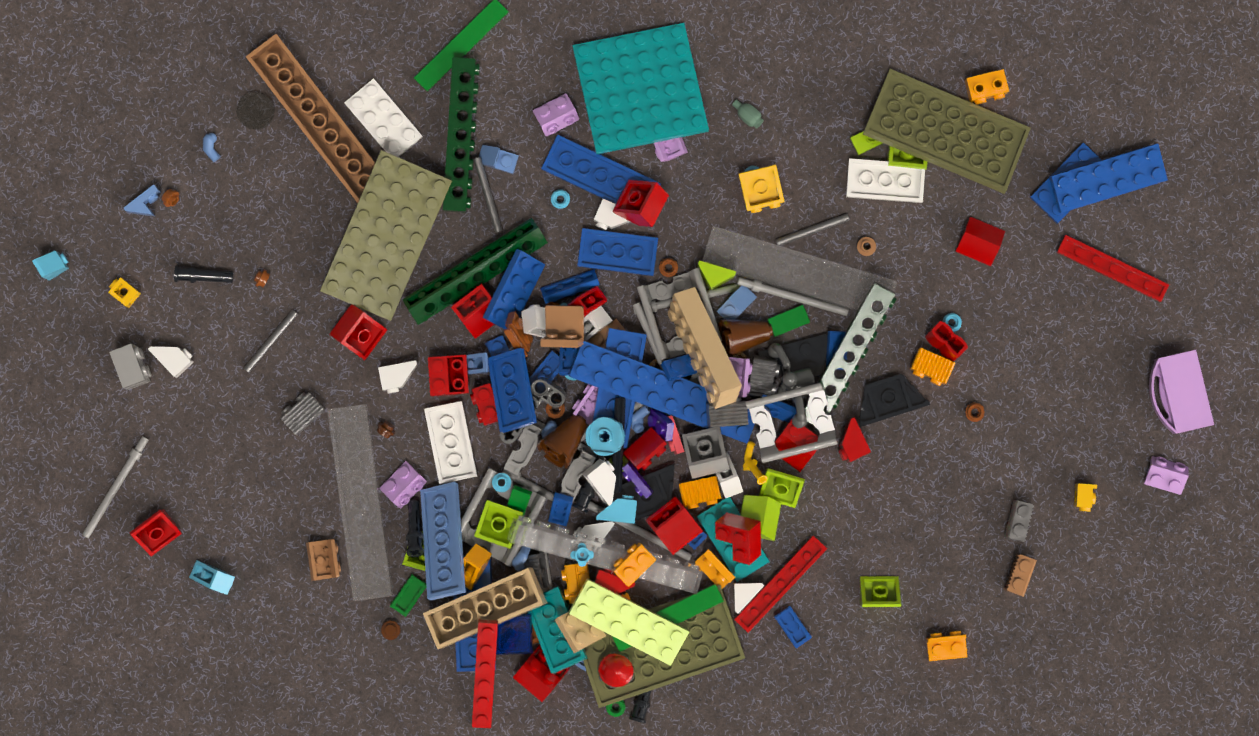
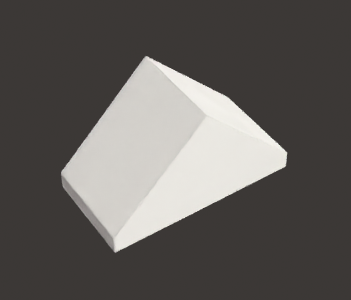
(744, 594)

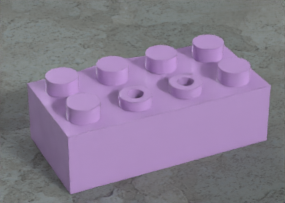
(1181, 392)

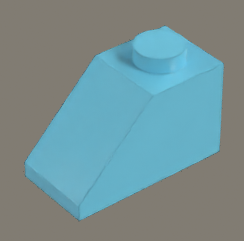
(51, 264)
(620, 510)
(212, 577)

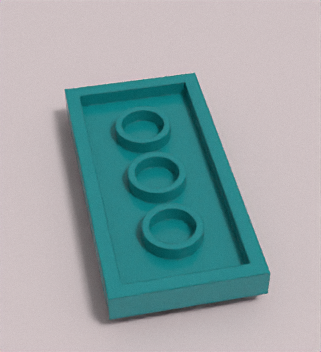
(724, 548)
(552, 641)

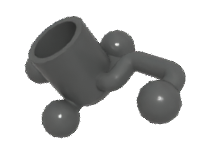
(791, 381)

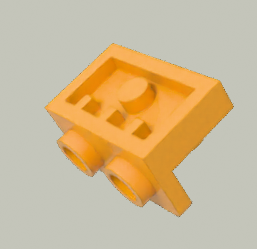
(633, 564)
(714, 569)
(946, 647)

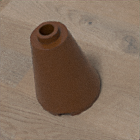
(743, 334)
(563, 441)

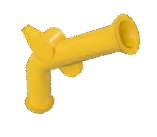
(750, 465)

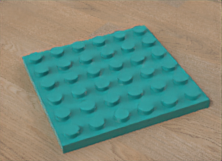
(640, 88)

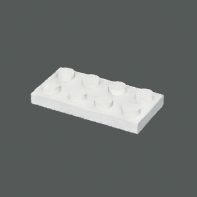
(383, 119)
(882, 182)
(450, 442)

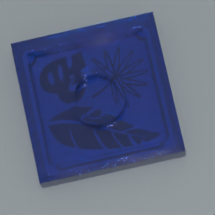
(515, 636)

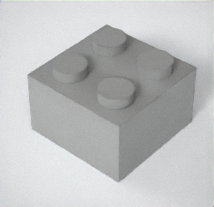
(130, 366)
(705, 452)

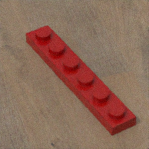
(1112, 268)
(780, 584)
(484, 673)

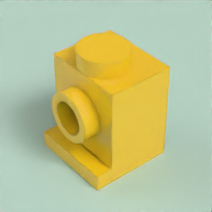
(116, 288)
(1084, 496)

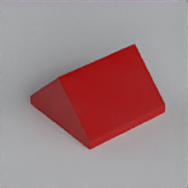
(980, 241)
(156, 532)

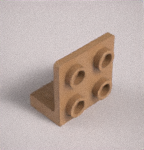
(564, 326)

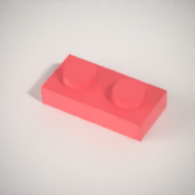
(675, 445)

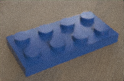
(1044, 195)
(617, 252)
(514, 288)
(511, 390)

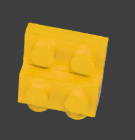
(761, 188)

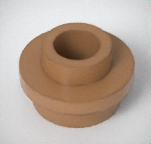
(870, 241)

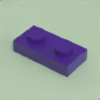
(661, 424)
(632, 474)

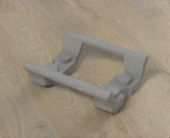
(666, 291)
(767, 433)
(521, 458)
(498, 552)

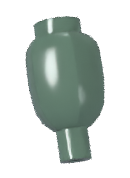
(748, 114)

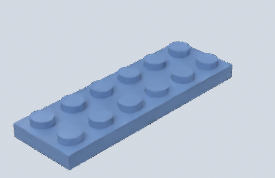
(442, 541)

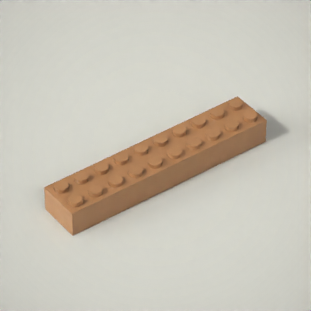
(313, 114)

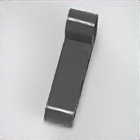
(538, 396)

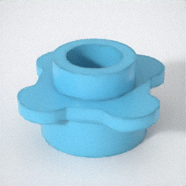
(587, 554)

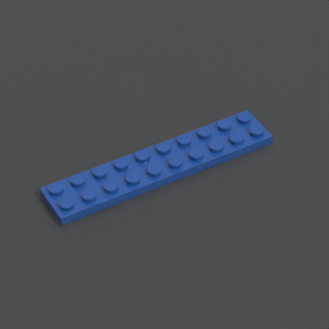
(648, 387)

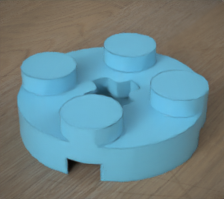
(614, 430)

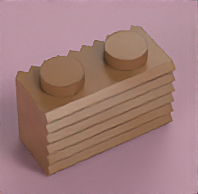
(1020, 575)

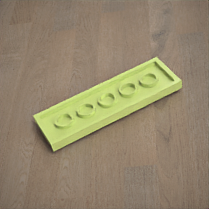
(628, 622)

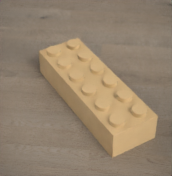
(704, 348)
(493, 602)

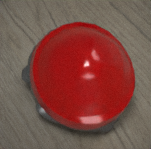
(615, 670)

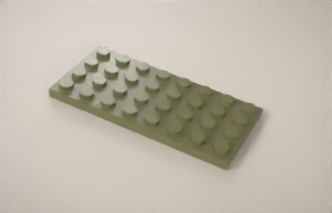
(947, 131)
(385, 235)
(709, 645)

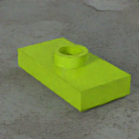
(863, 143)

